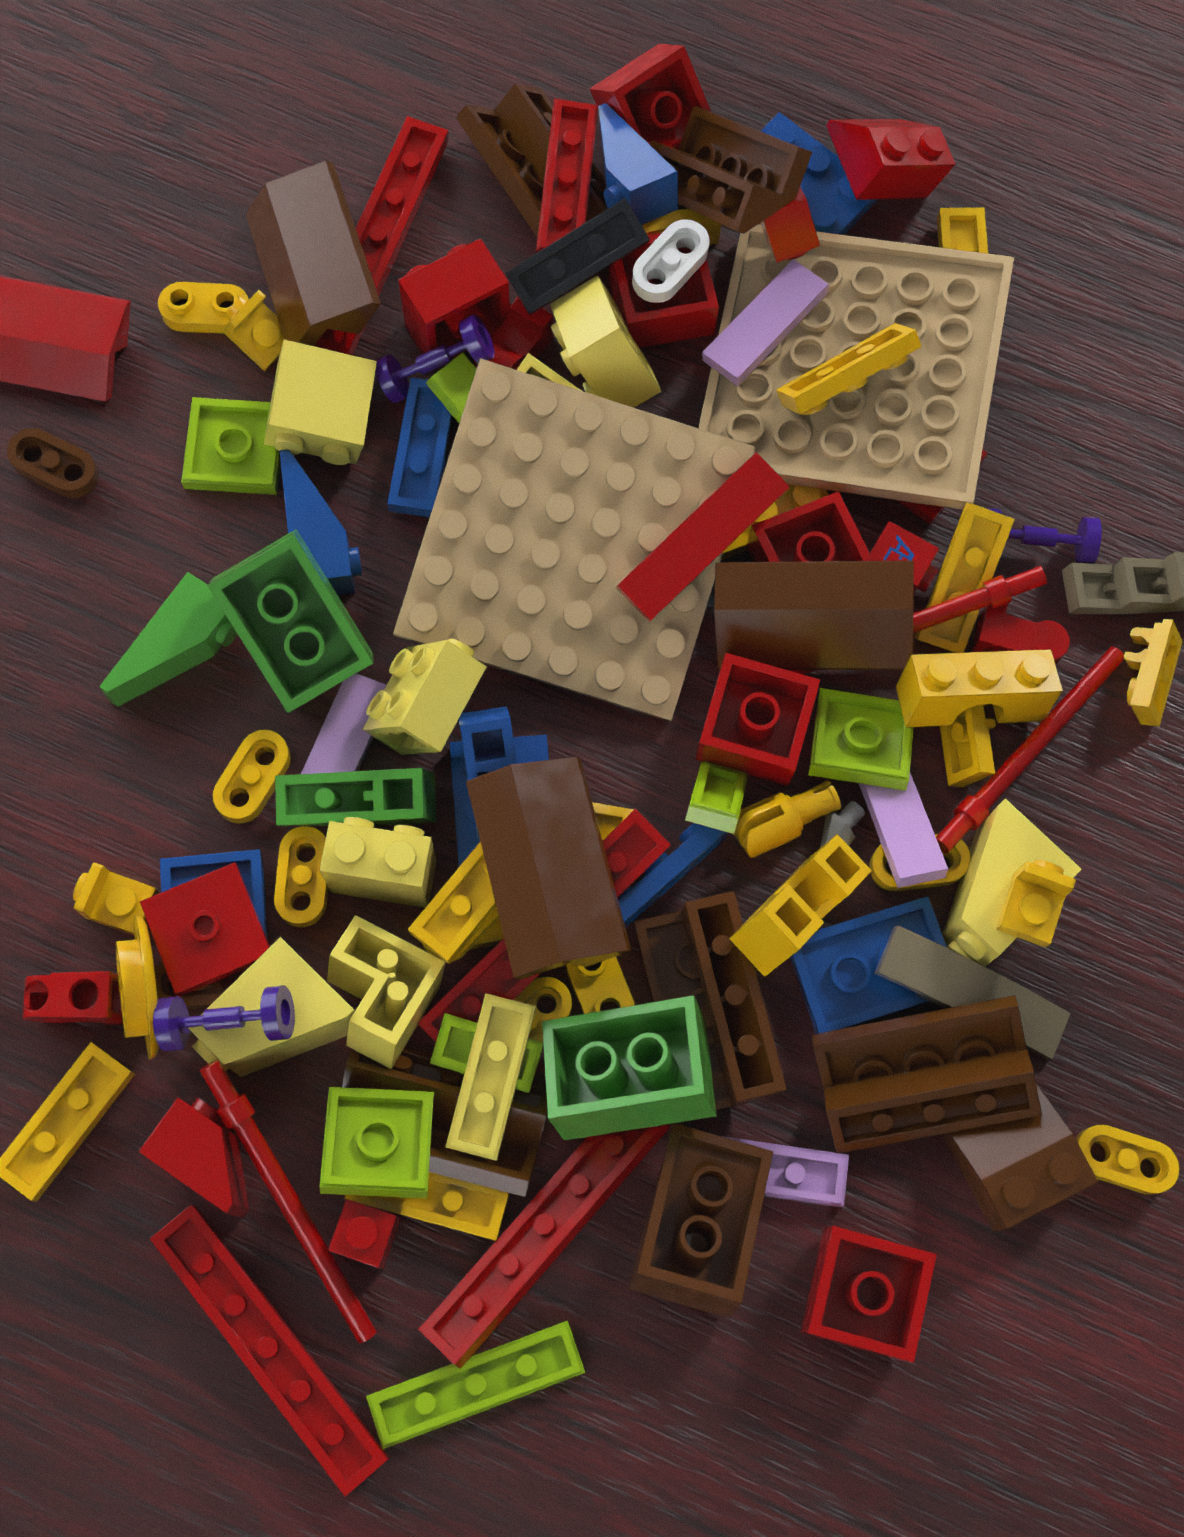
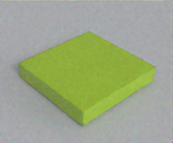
(228, 448)
(861, 740)
(377, 1142)

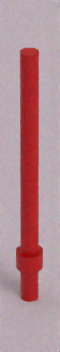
(994, 592)
(974, 809)
(237, 1114)

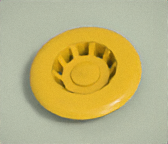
(137, 986)

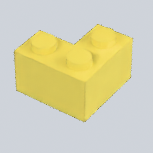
(601, 347)
(392, 981)

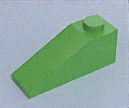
(177, 638)
(373, 795)

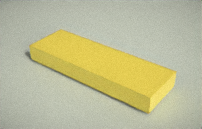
(491, 1077)

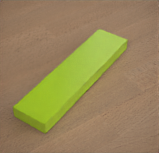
(479, 1385)

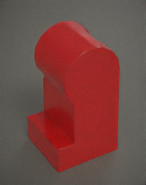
(521, 335)
(1006, 632)
(73, 998)

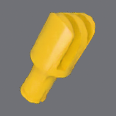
(782, 818)

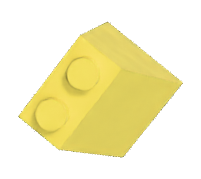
(996, 852)
(318, 1008)

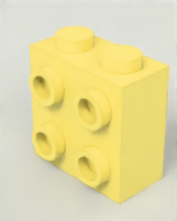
(320, 403)
(424, 696)
(378, 862)

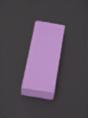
(765, 322)
(341, 740)
(905, 834)
(805, 1174)

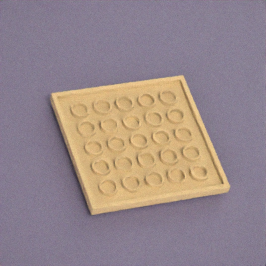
(911, 427)
(541, 523)

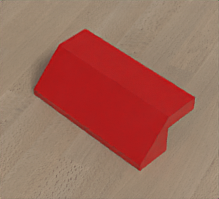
(60, 338)

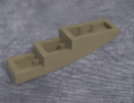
(1126, 586)
(956, 981)

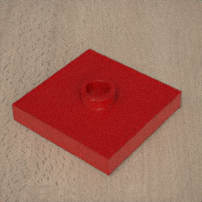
(205, 929)

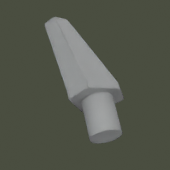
(842, 823)

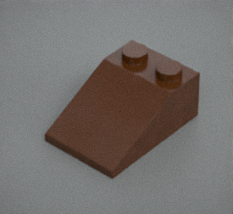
(1021, 1165)
(702, 1221)

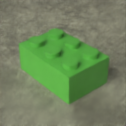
(291, 621)
(628, 1068)

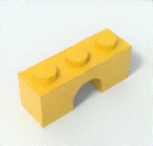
(943, 685)
(799, 905)

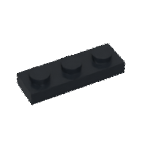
(577, 256)

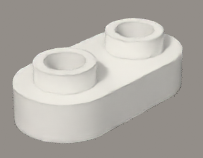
(667, 263)

